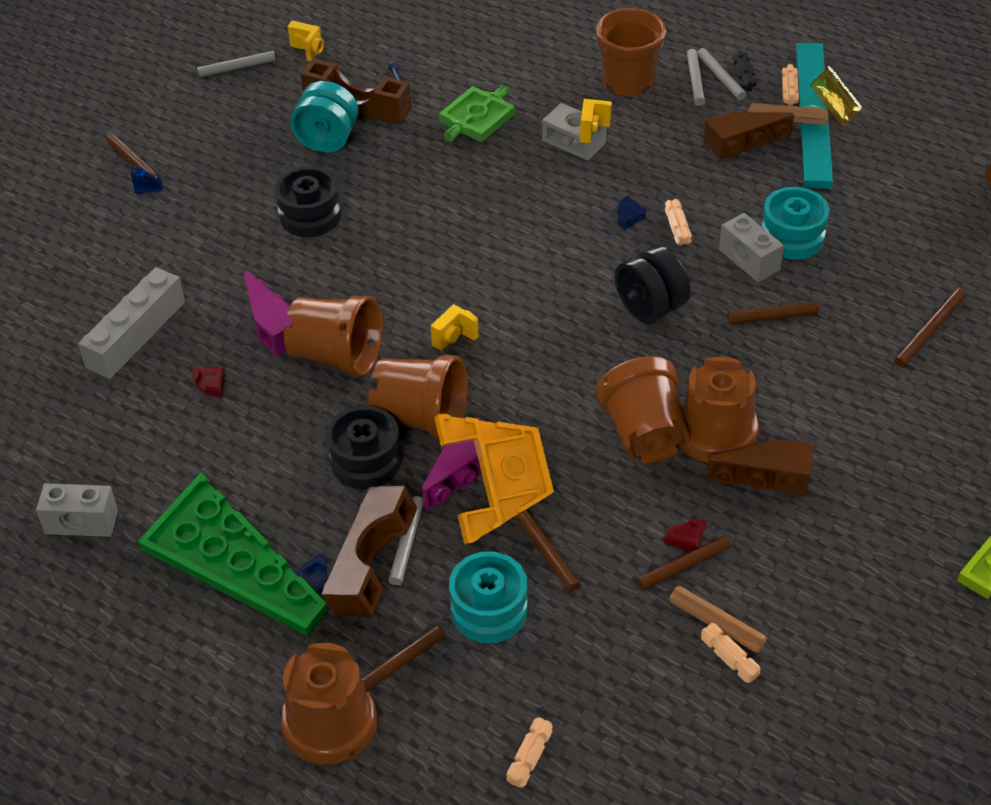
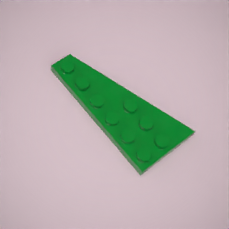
(226, 552)

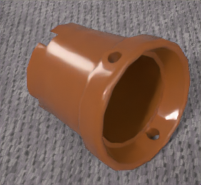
(630, 49)
(336, 332)
(420, 390)
(644, 407)
(719, 409)
(326, 706)

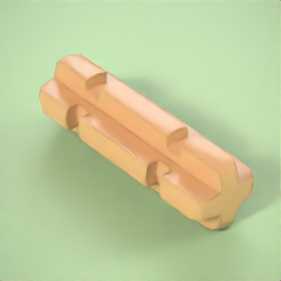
(790, 85)
(678, 222)
(730, 652)
(529, 752)

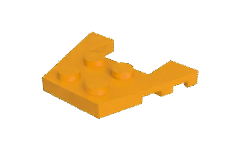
(510, 466)

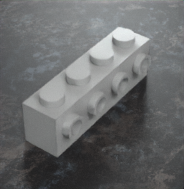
(131, 322)

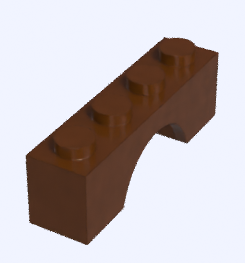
(386, 102)
(381, 518)

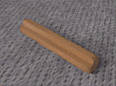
(802, 115)
(711, 614)

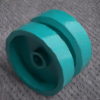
(324, 116)
(797, 220)
(488, 597)

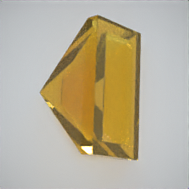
(836, 96)

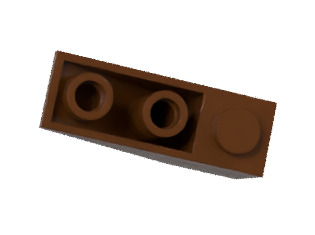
(743, 131)
(770, 465)

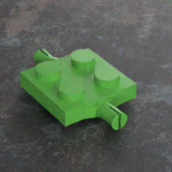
(477, 113)

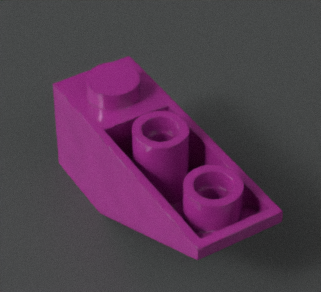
(268, 314)
(454, 469)

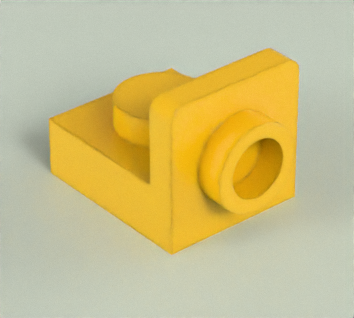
(306, 37)
(594, 114)
(451, 325)

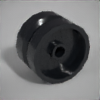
(308, 201)
(652, 284)
(364, 447)

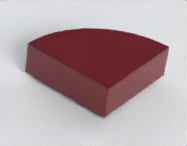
(210, 380)
(686, 535)

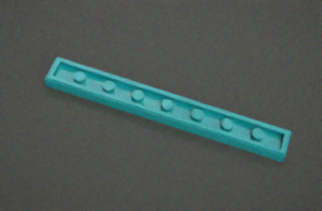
(813, 138)

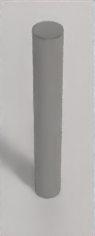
(235, 64)
(721, 74)
(695, 76)
(405, 546)

